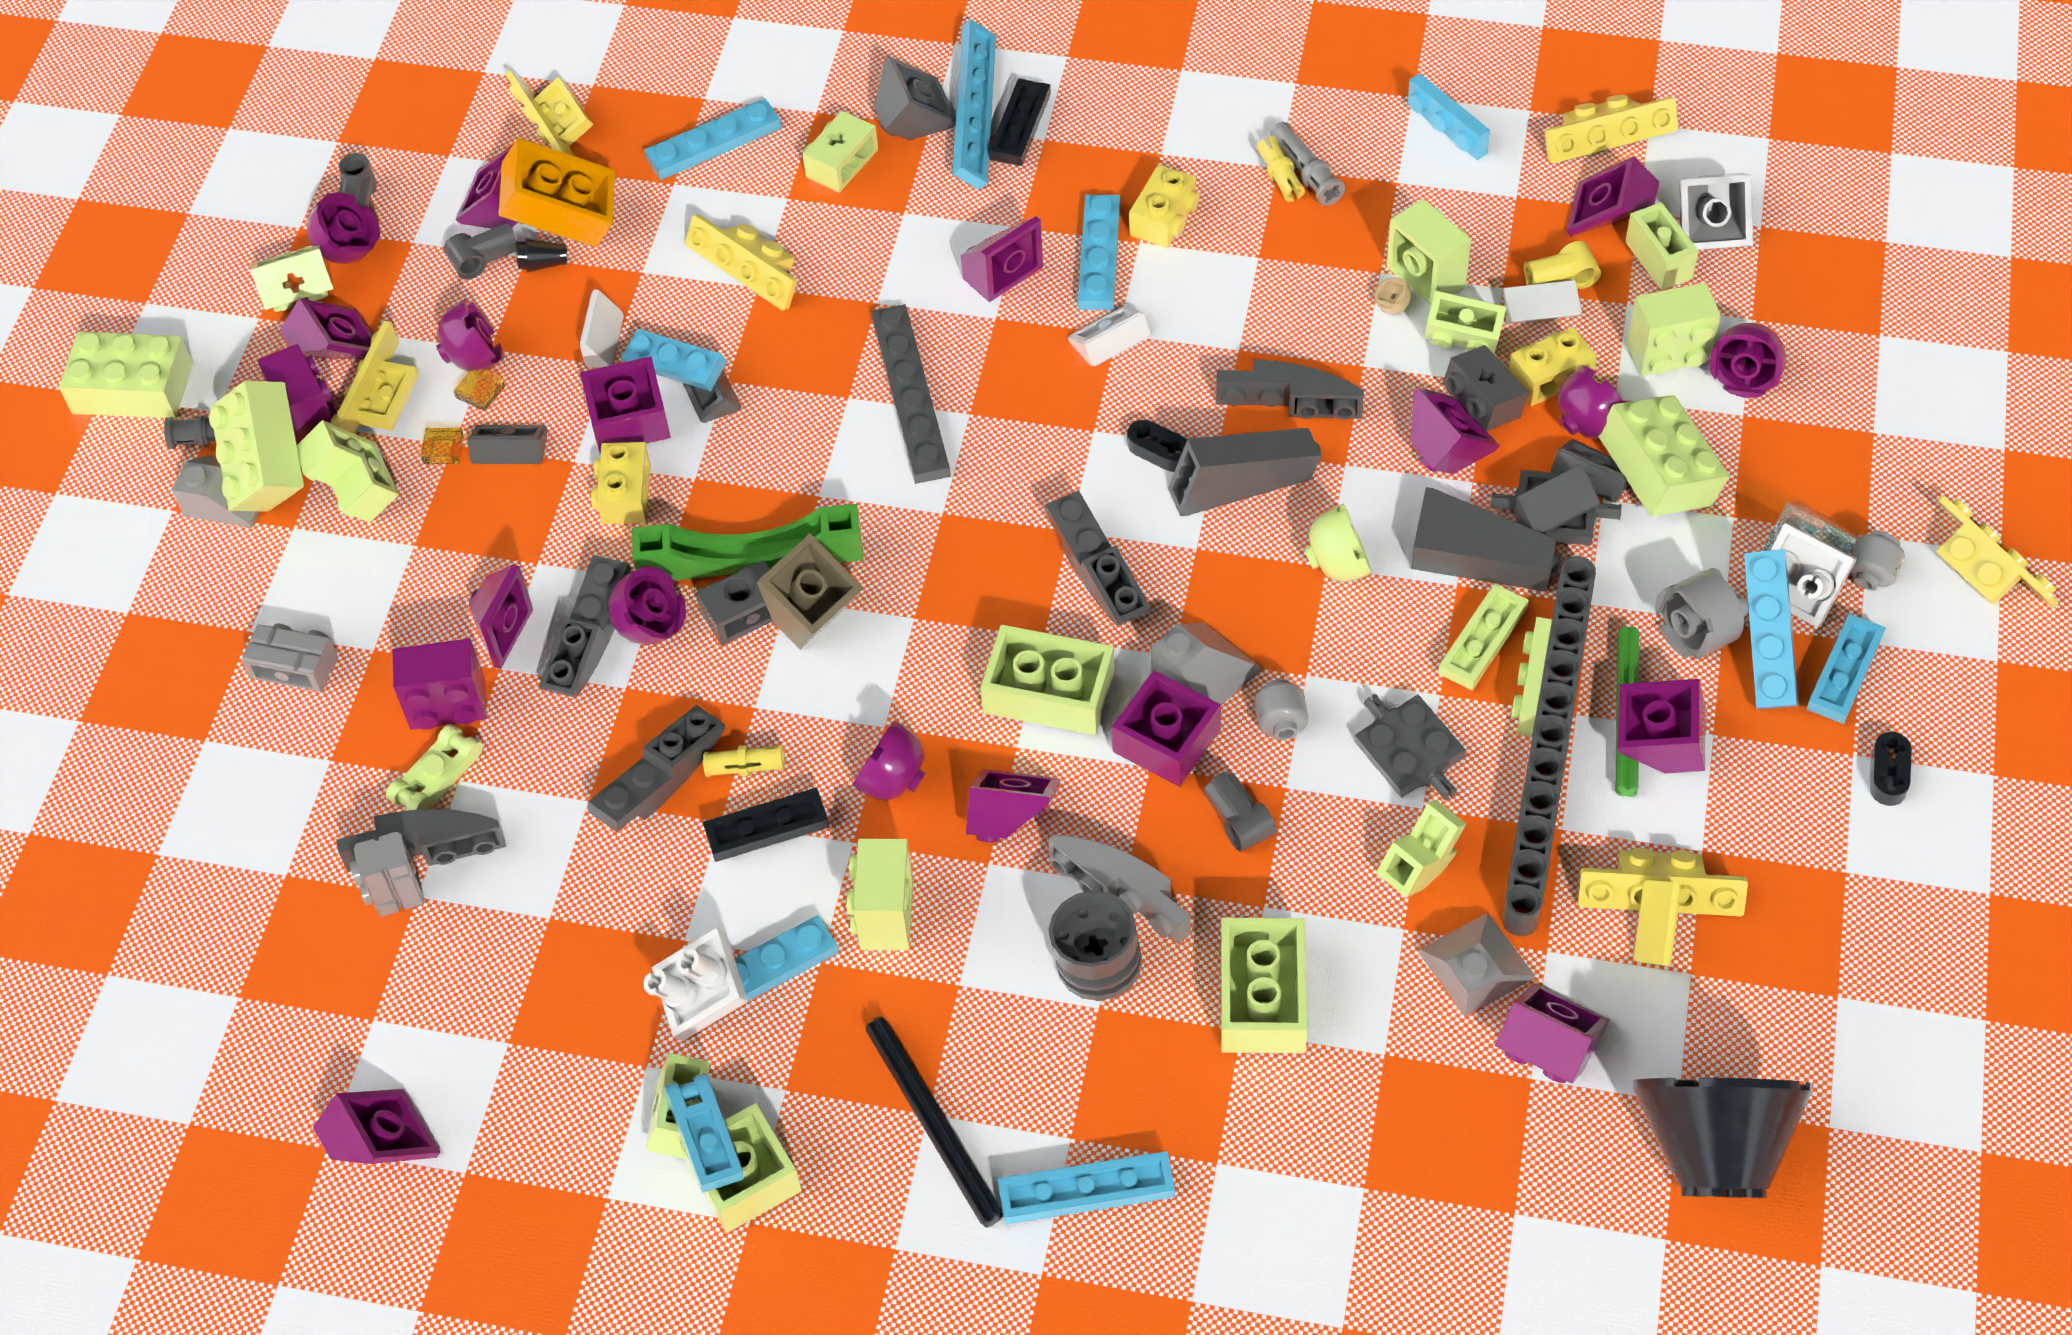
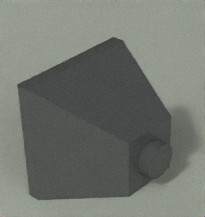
(911, 102)

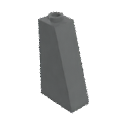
(1240, 467)
(1481, 545)

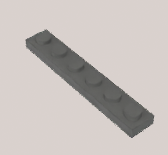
(910, 394)

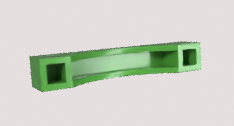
(696, 554)

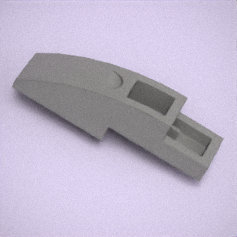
(1123, 875)

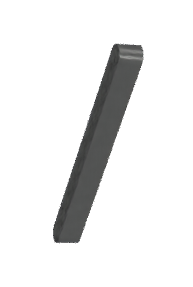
(1545, 754)

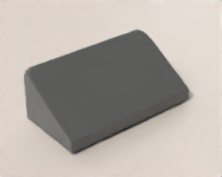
(713, 404)
(507, 444)
(1609, 478)
(1557, 500)

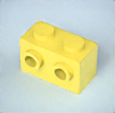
(1163, 206)
(1549, 362)
(622, 483)

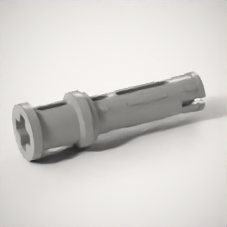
(1314, 171)

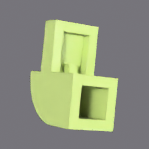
(1424, 853)

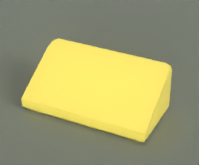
(1657, 922)

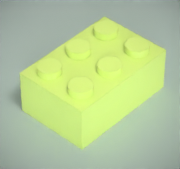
(126, 374)
(256, 446)
(1663, 455)
(1048, 679)
(1263, 985)

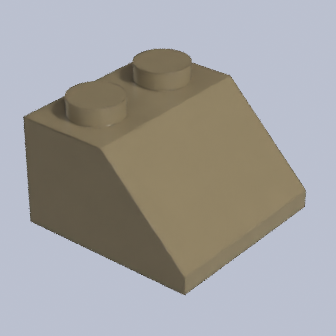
(806, 591)

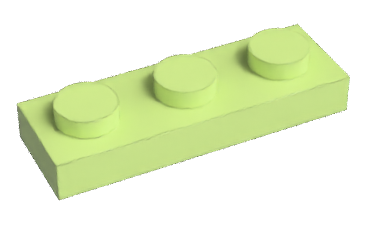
(1483, 637)
(1531, 676)

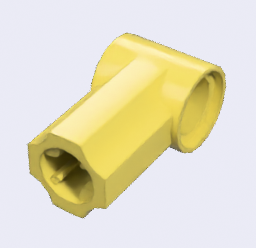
(1572, 263)

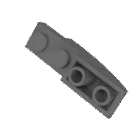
(1302, 388)
(1095, 561)
(586, 632)
(664, 767)
(433, 832)

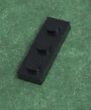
(1019, 122)
(766, 824)

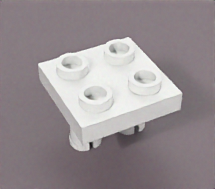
(1814, 572)
(697, 984)

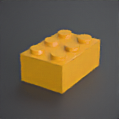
(557, 192)

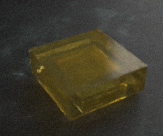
(479, 389)
(442, 446)

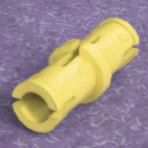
(1280, 169)
(744, 760)

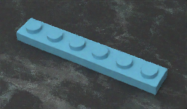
(974, 105)

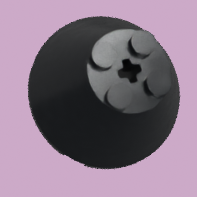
(1723, 1131)

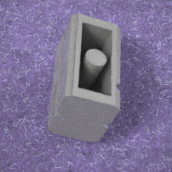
(290, 657)
(386, 874)

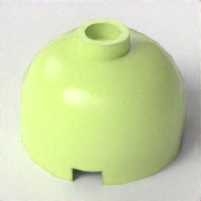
(1337, 546)

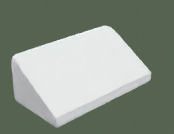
(1541, 302)
(600, 331)
(1110, 335)

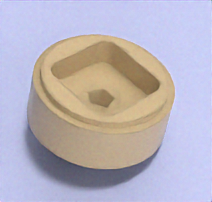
(1393, 295)

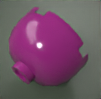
(342, 228)
(467, 338)
(1748, 360)
(1585, 403)
(646, 606)
(892, 765)

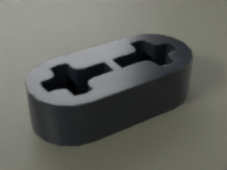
(1158, 446)
(1899, 769)

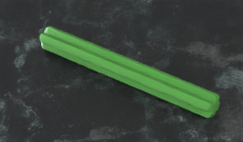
(1627, 672)

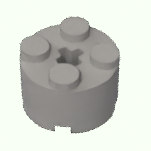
(1701, 614)

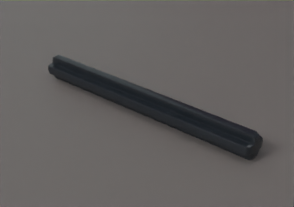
(934, 1122)

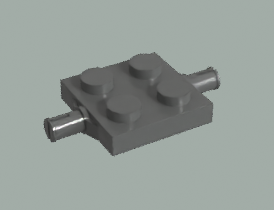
(1576, 531)
(1410, 746)

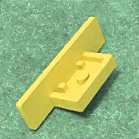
(554, 110)
(1609, 125)
(746, 257)
(378, 388)
(1983, 563)
(1698, 894)

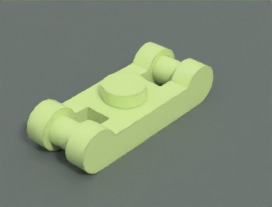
(435, 770)

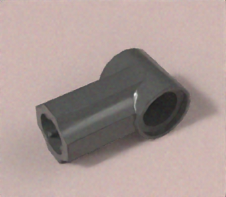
(357, 178)
(472, 254)
(1242, 818)

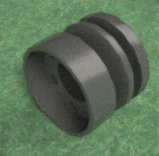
(1093, 926)

